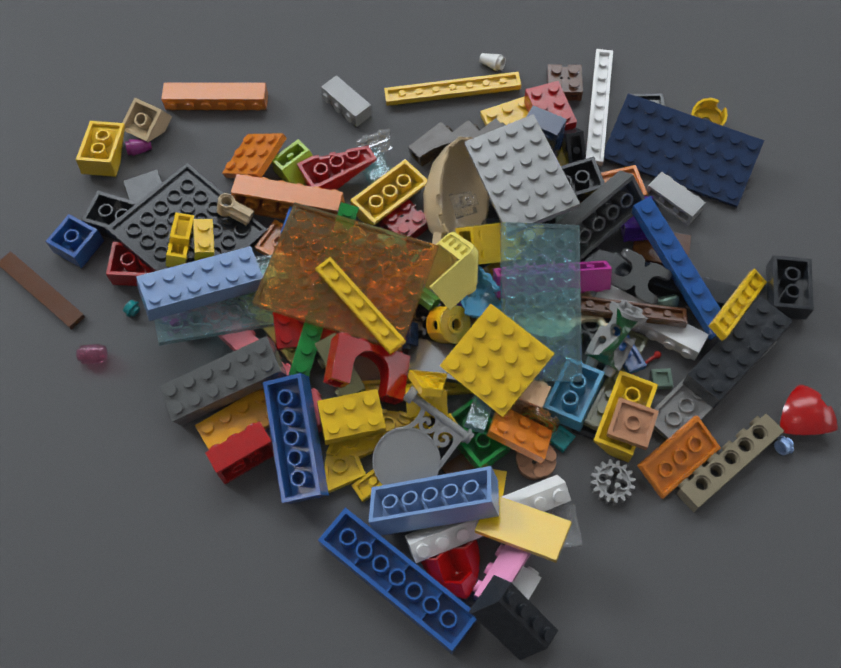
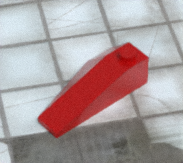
(337, 168)

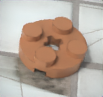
(538, 470)

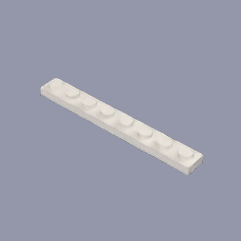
(599, 105)

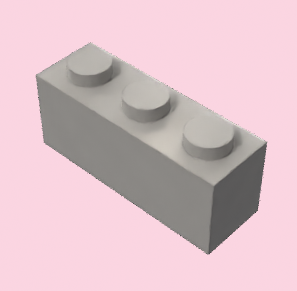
(346, 101)
(675, 198)

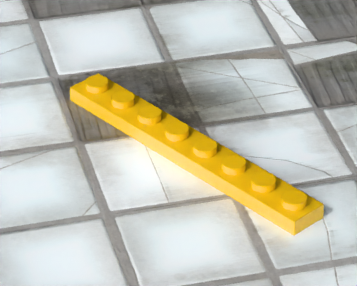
(452, 88)

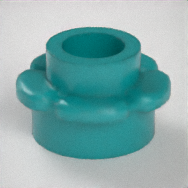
(131, 308)

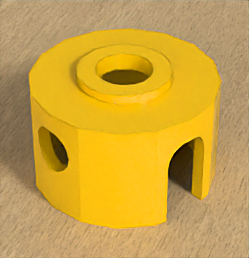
(708, 109)
(444, 319)

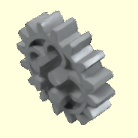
(607, 472)

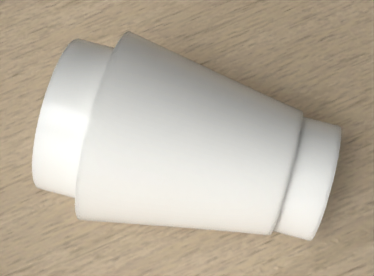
(494, 61)

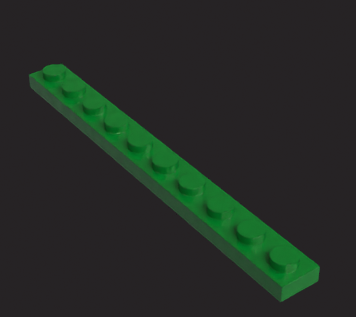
(311, 333)

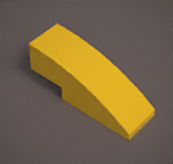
(179, 240)

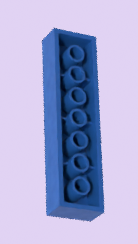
(398, 580)

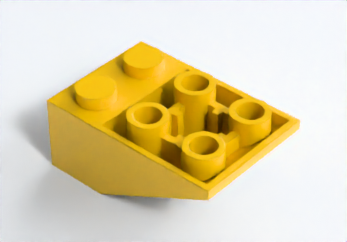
(485, 239)

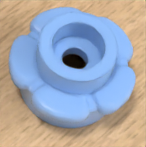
(784, 445)

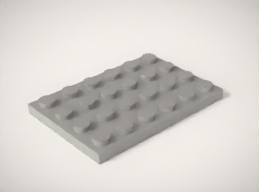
(521, 173)

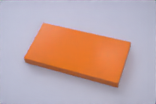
(679, 456)

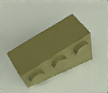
(355, 385)

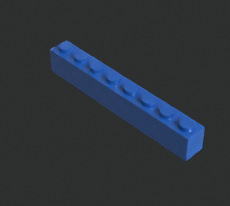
(676, 260)

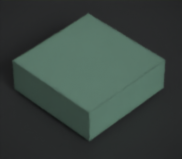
(662, 377)

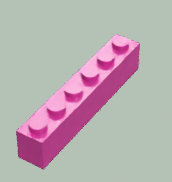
(593, 276)

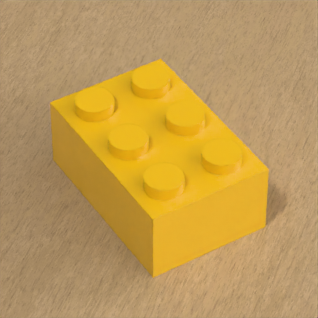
(351, 416)

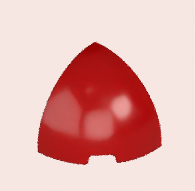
(807, 413)
(456, 568)

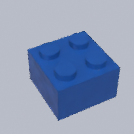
(75, 240)

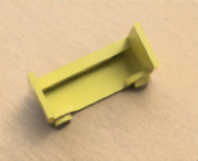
(454, 270)

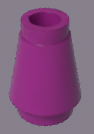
(137, 146)

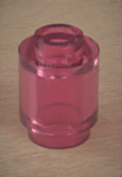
(91, 353)

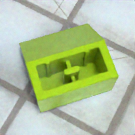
(286, 162)

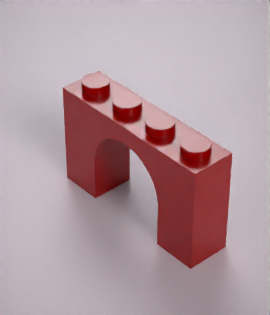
(392, 367)

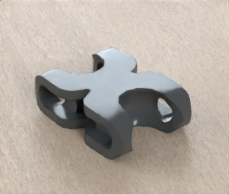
(640, 276)

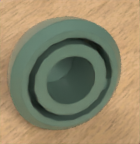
(669, 300)

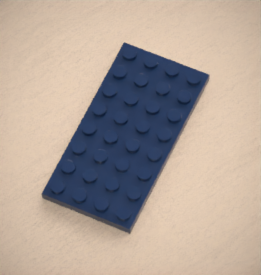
(685, 147)

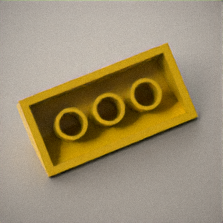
(388, 192)
(632, 389)

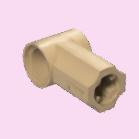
(234, 210)

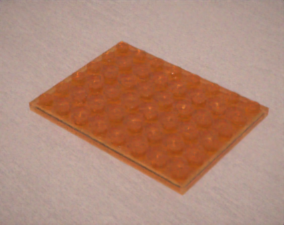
(380, 262)

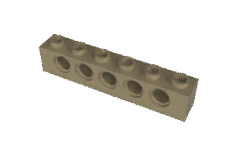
(768, 432)

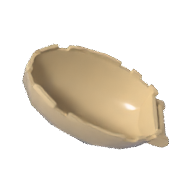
(452, 174)

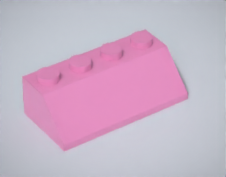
(506, 566)

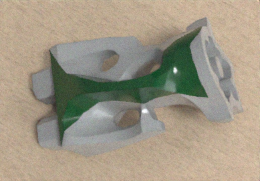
(625, 318)

